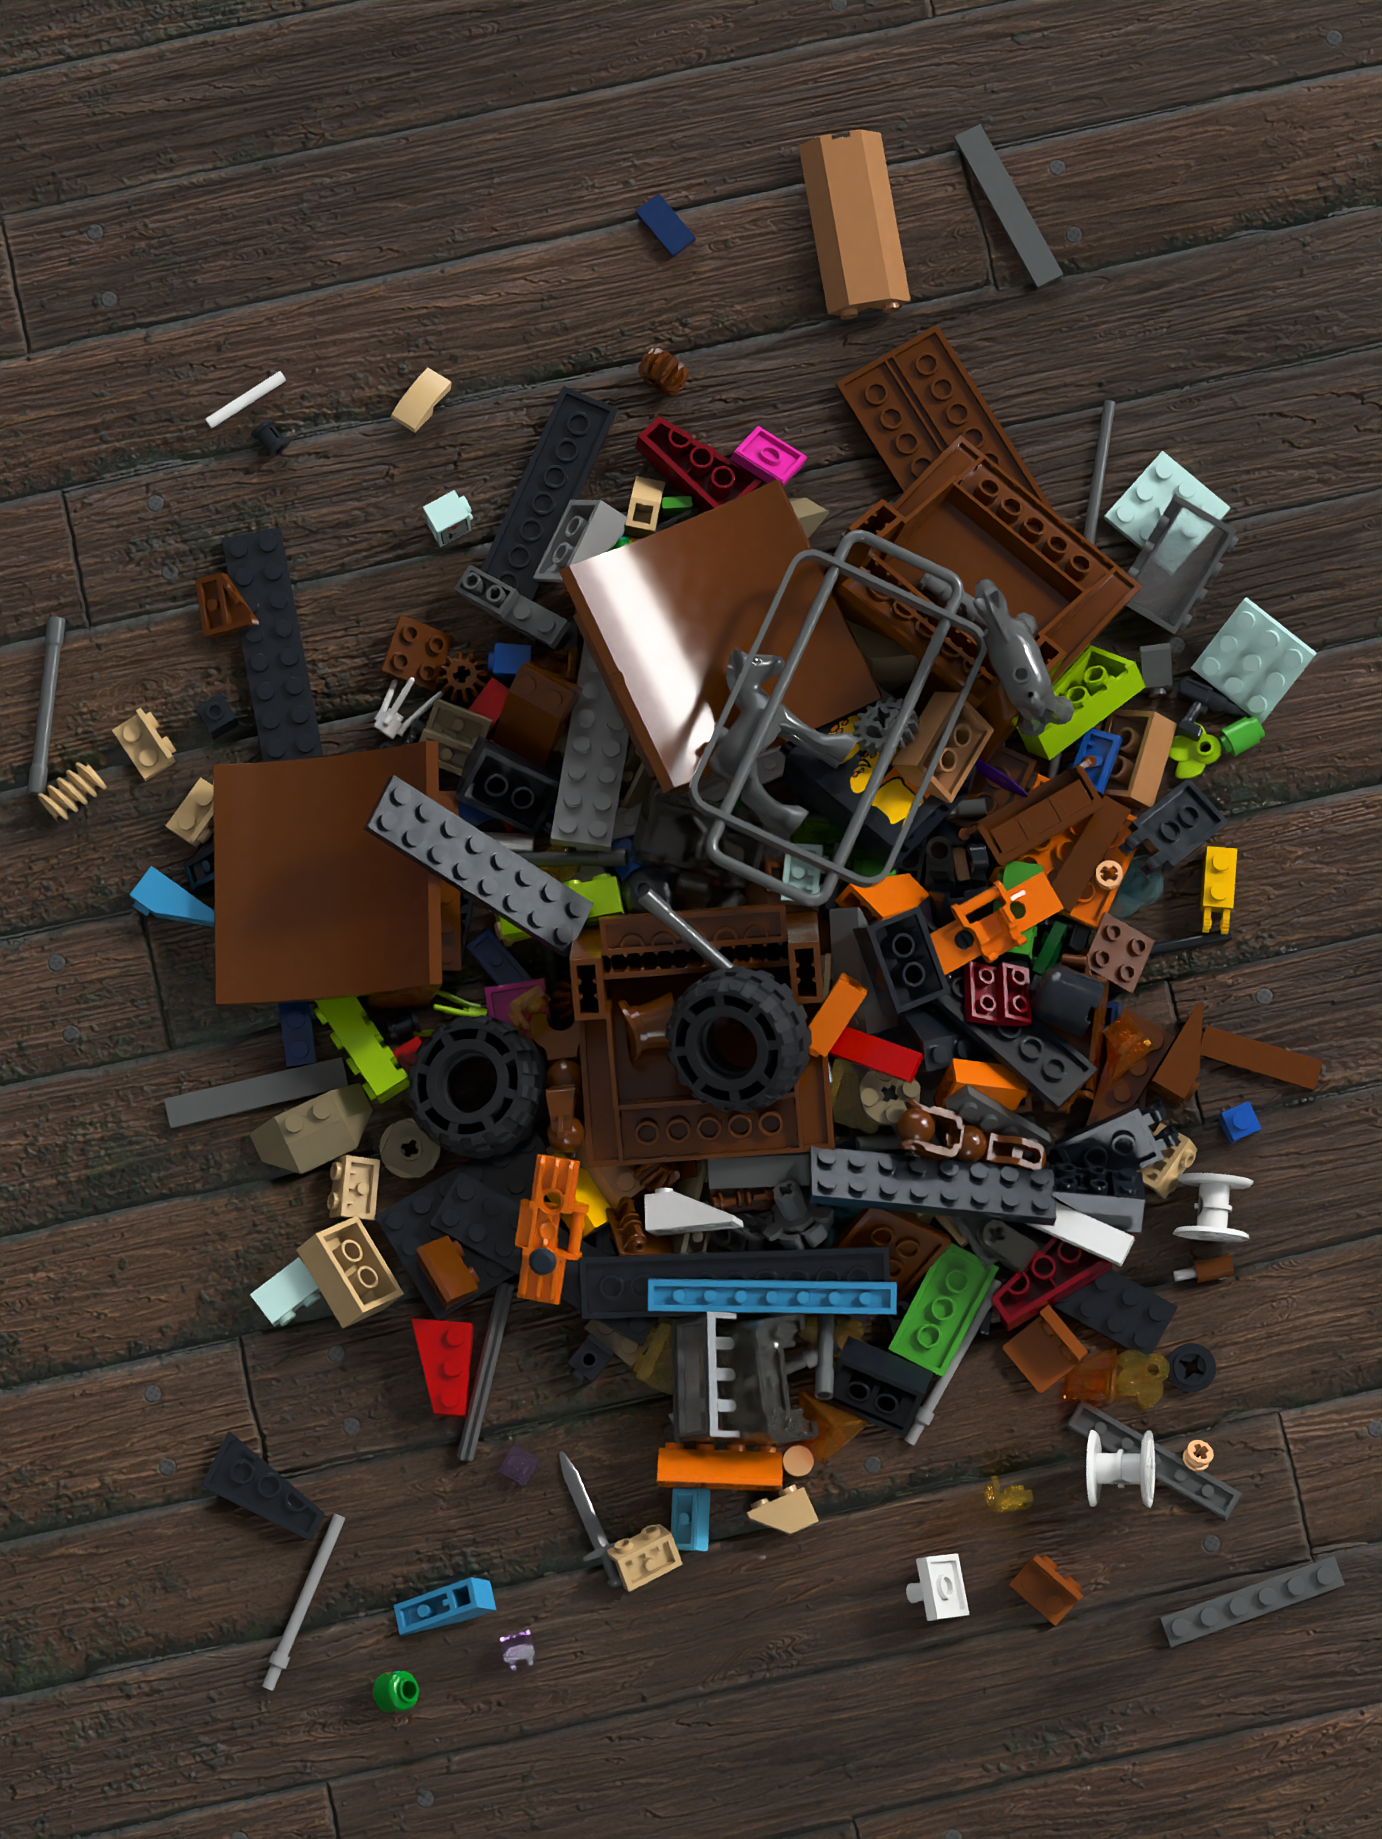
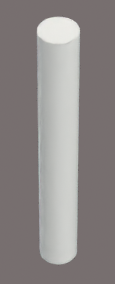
(245, 399)

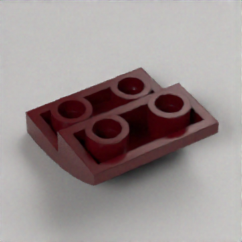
(997, 994)

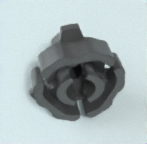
(797, 1217)

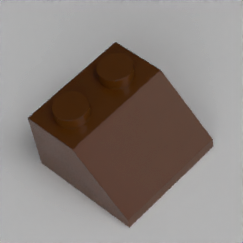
(447, 1271)

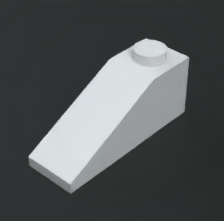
(677, 1214)

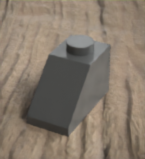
(1155, 668)

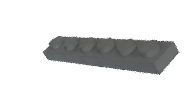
(1252, 1601)

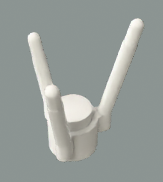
(388, 719)

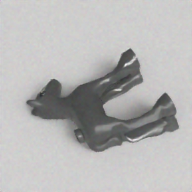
(1019, 662)
(734, 742)

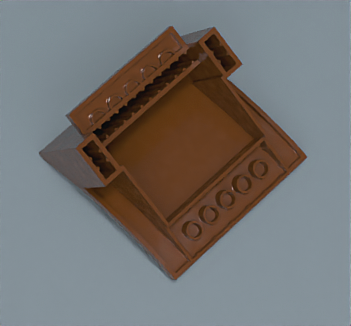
(982, 527)
(683, 600)
(317, 901)
(638, 1106)

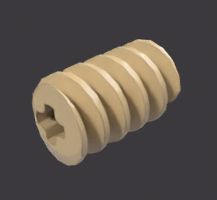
(71, 791)

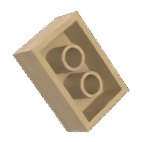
(349, 1271)

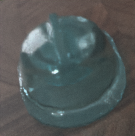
(1136, 889)

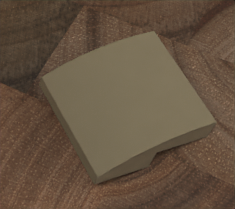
(456, 733)

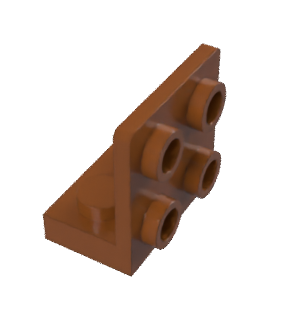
(1045, 1350)
(1046, 1589)

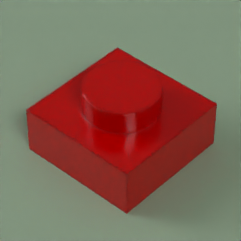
(406, 1053)

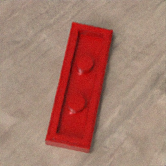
(877, 1054)

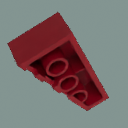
(694, 467)
(1049, 1277)

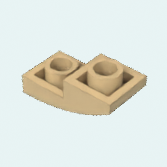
(420, 399)

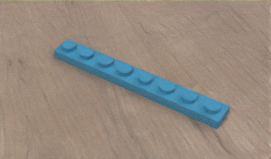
(772, 1296)

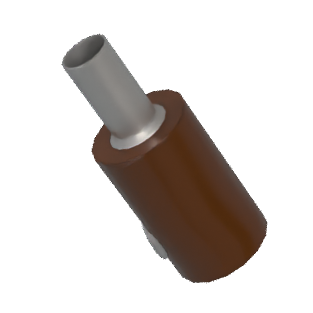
(1207, 1269)

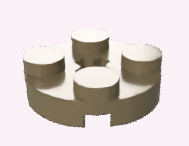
(872, 1098)
(394, 1156)

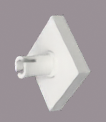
(939, 1587)

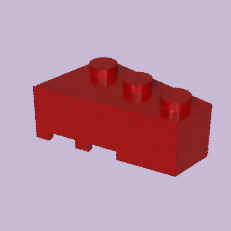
(446, 1362)

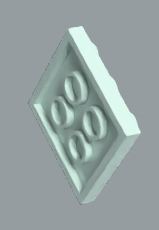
(1151, 493)
(1253, 660)

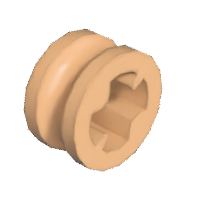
(1109, 884)
(1201, 1448)

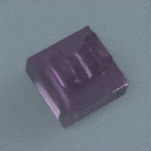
(519, 1465)
(517, 1647)

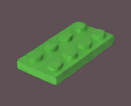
(943, 1309)

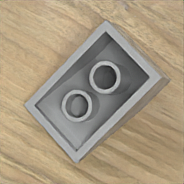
(583, 533)

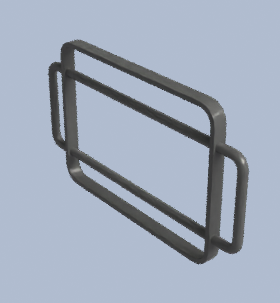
(947, 617)

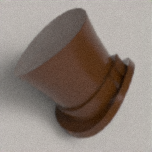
(646, 1024)

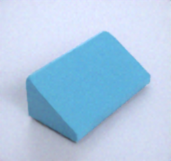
(690, 1518)

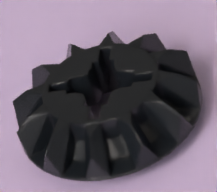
(1205, 1365)

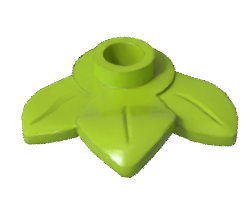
(1189, 754)

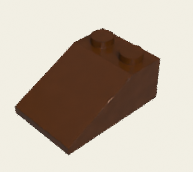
(536, 712)
(1181, 1065)

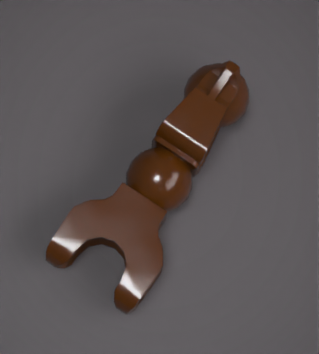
(564, 1083)
(962, 1141)

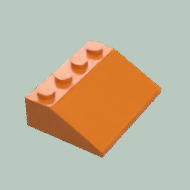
(719, 1468)

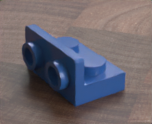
(1105, 750)

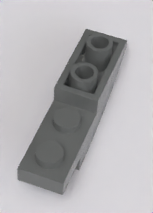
(511, 607)

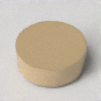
(798, 1461)

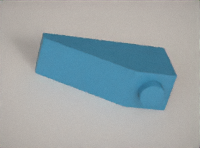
(168, 900)
(445, 1606)

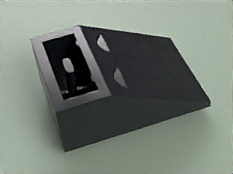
(1102, 1194)

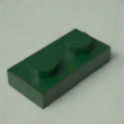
(1052, 945)

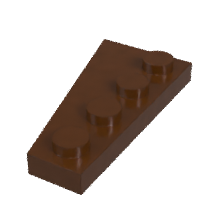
(1131, 1085)

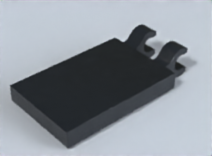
(1174, 828)
(1120, 1140)

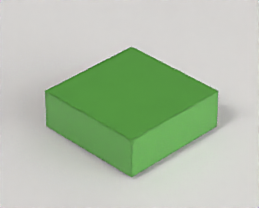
(675, 505)

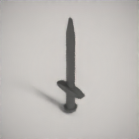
(590, 1521)

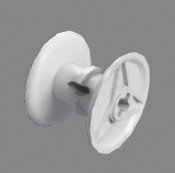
(1213, 1207)
(1120, 1468)

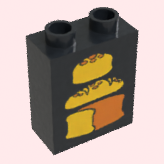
(839, 790)

